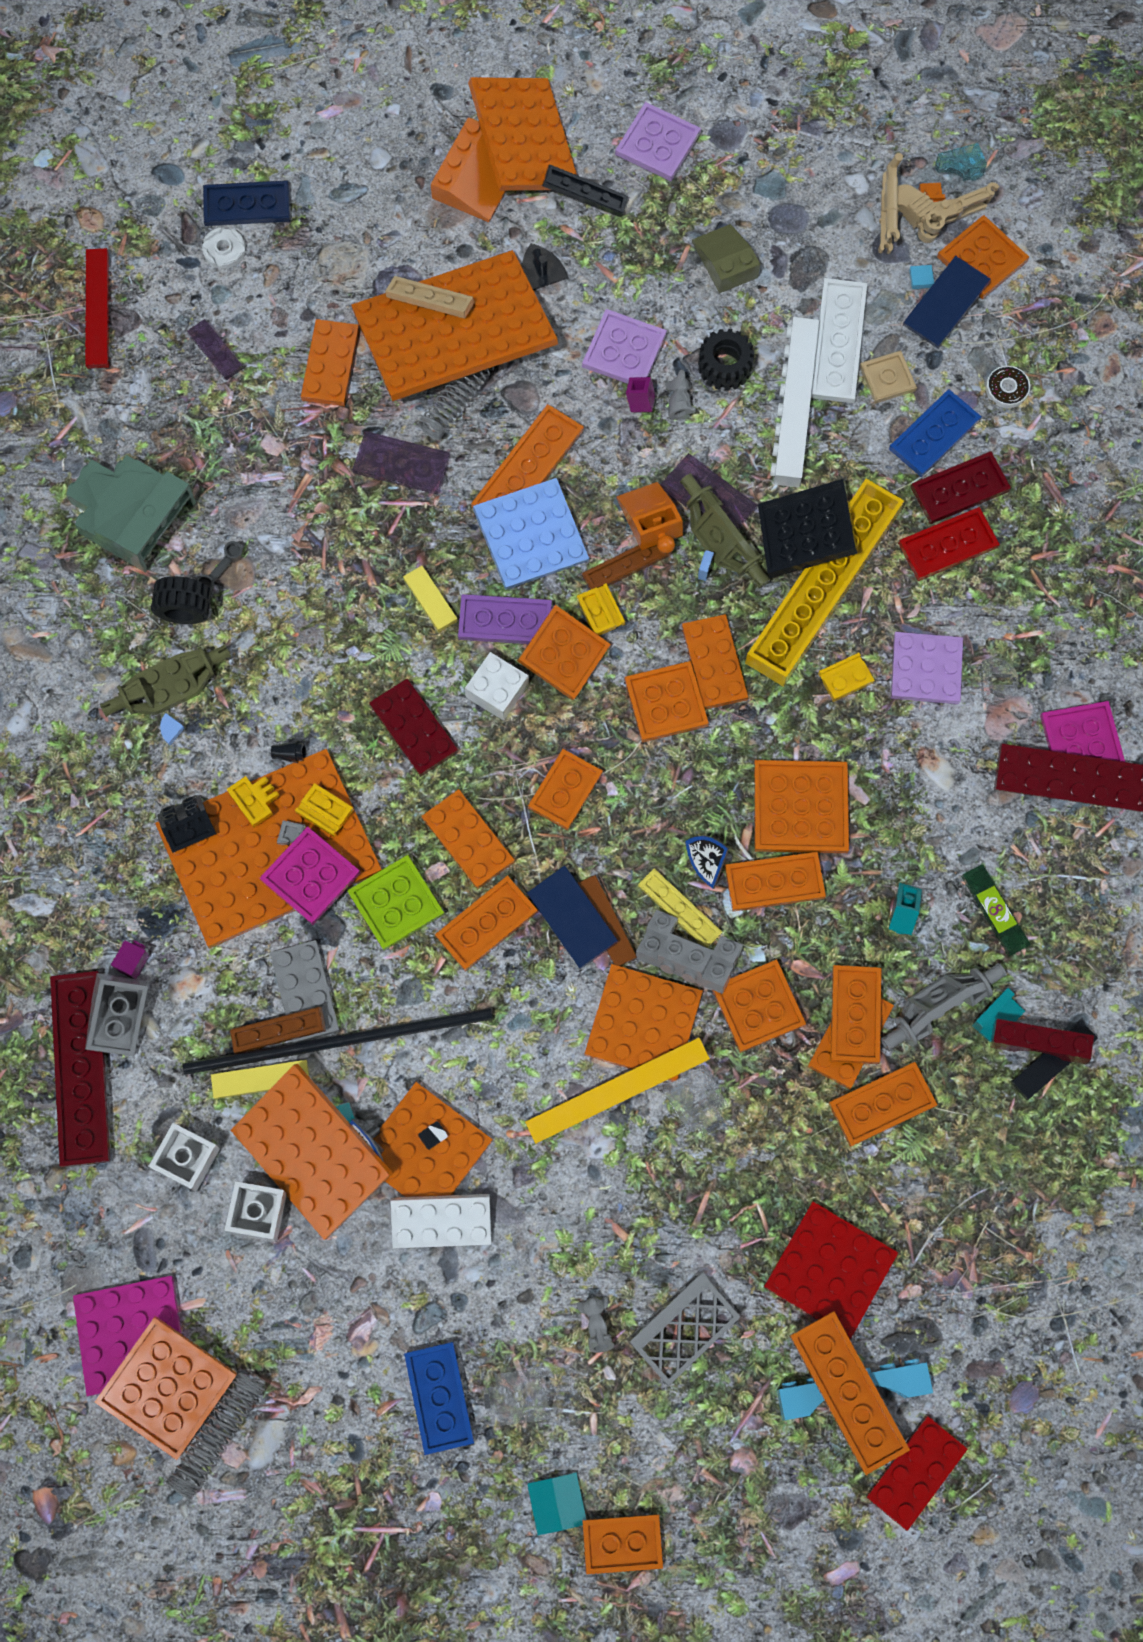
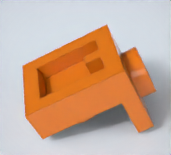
(933, 190)

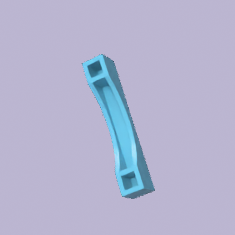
(905, 1381)

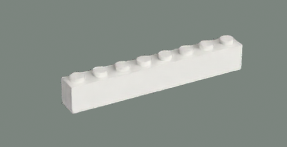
(796, 402)

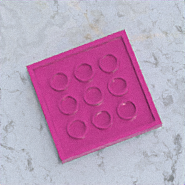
(113, 1322)

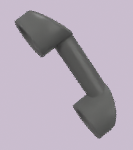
(232, 554)

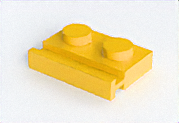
(600, 610)
(846, 677)
(324, 810)

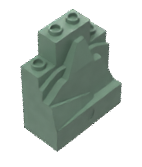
(127, 507)

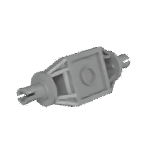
(937, 999)

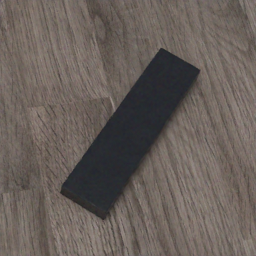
(584, 190)
(1044, 1068)

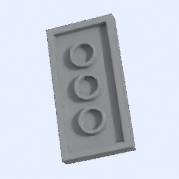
(304, 984)

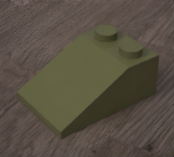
(727, 258)

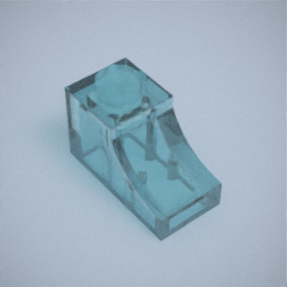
(965, 162)

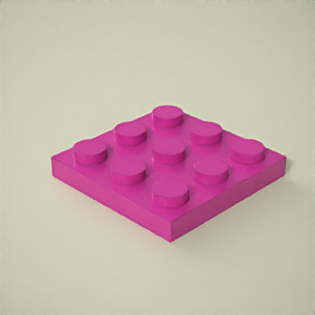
(1083, 731)
(310, 875)

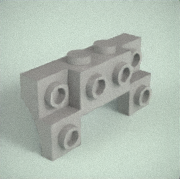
(685, 957)

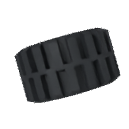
(729, 344)
(181, 600)

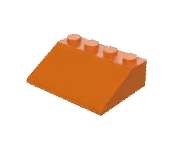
(467, 175)

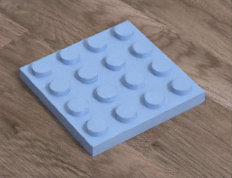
(530, 533)

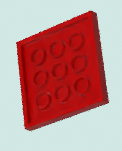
(831, 1268)

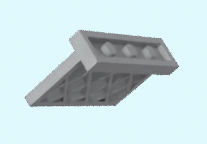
(667, 1312)

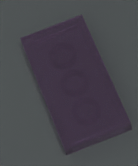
(401, 462)
(735, 504)

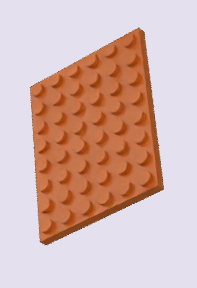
(428, 348)
(226, 868)

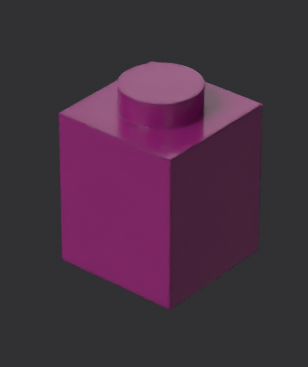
(640, 394)
(130, 959)

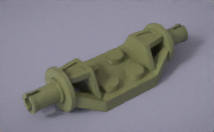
(720, 535)
(166, 683)

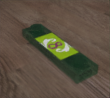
(995, 910)

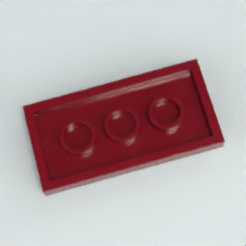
(960, 487)
(413, 727)

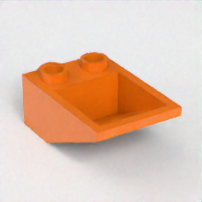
(652, 517)

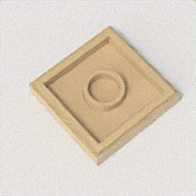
(888, 377)

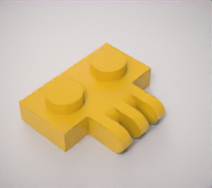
(253, 799)

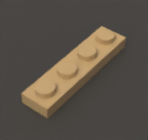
(429, 297)

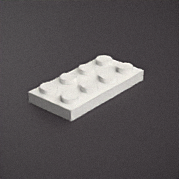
(440, 1221)

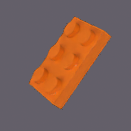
(565, 789)
(622, 1544)

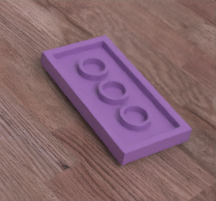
(501, 618)

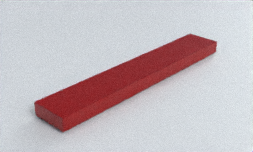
(97, 309)

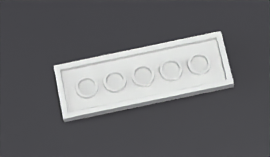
(839, 340)

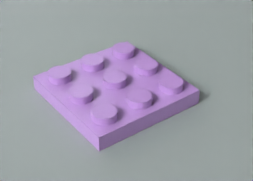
(658, 141)
(623, 347)
(926, 668)

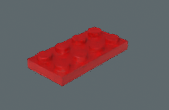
(948, 544)
(917, 1474)

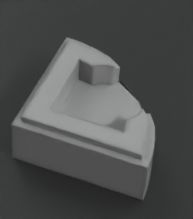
(289, 832)

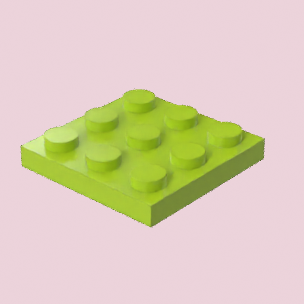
(395, 902)

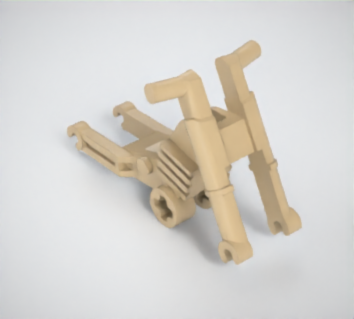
(920, 210)

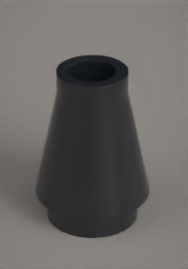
(290, 751)

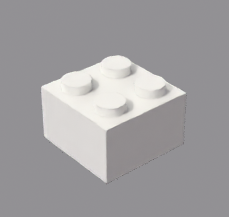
(496, 686)
(184, 1157)
(255, 1211)

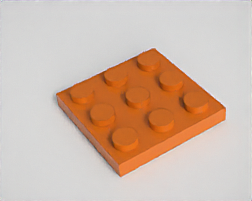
(987, 251)
(563, 652)
(666, 701)
(759, 1006)

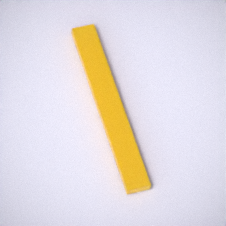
(617, 1090)

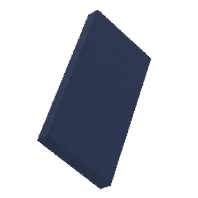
(246, 203)
(946, 302)
(572, 917)

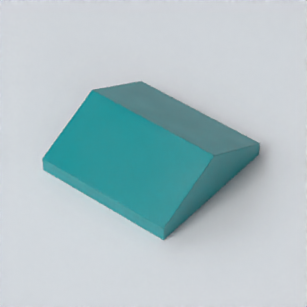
(556, 1503)

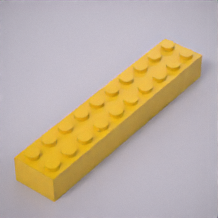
(822, 588)

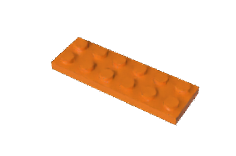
(533, 455)
(849, 1393)

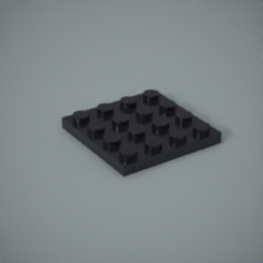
(807, 528)

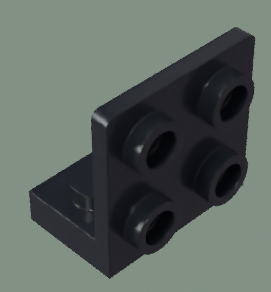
(185, 823)

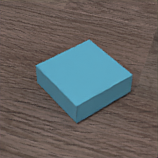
(921, 276)

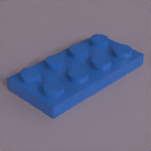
(935, 433)
(439, 1398)

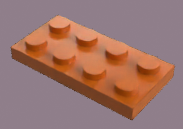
(330, 362)
(714, 661)
(468, 839)
(774, 881)
(486, 923)
(855, 1014)
(841, 1072)
(882, 1104)

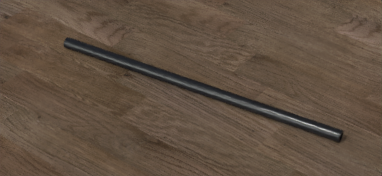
(337, 1041)

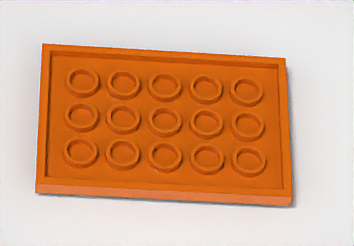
(520, 130)
(311, 1151)

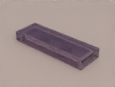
(215, 349)

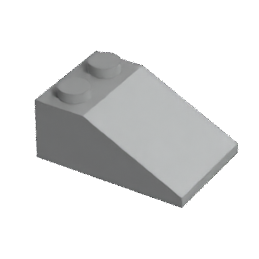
(116, 1014)

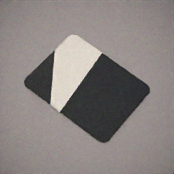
(432, 1135)

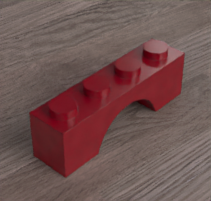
(1026, 1037)

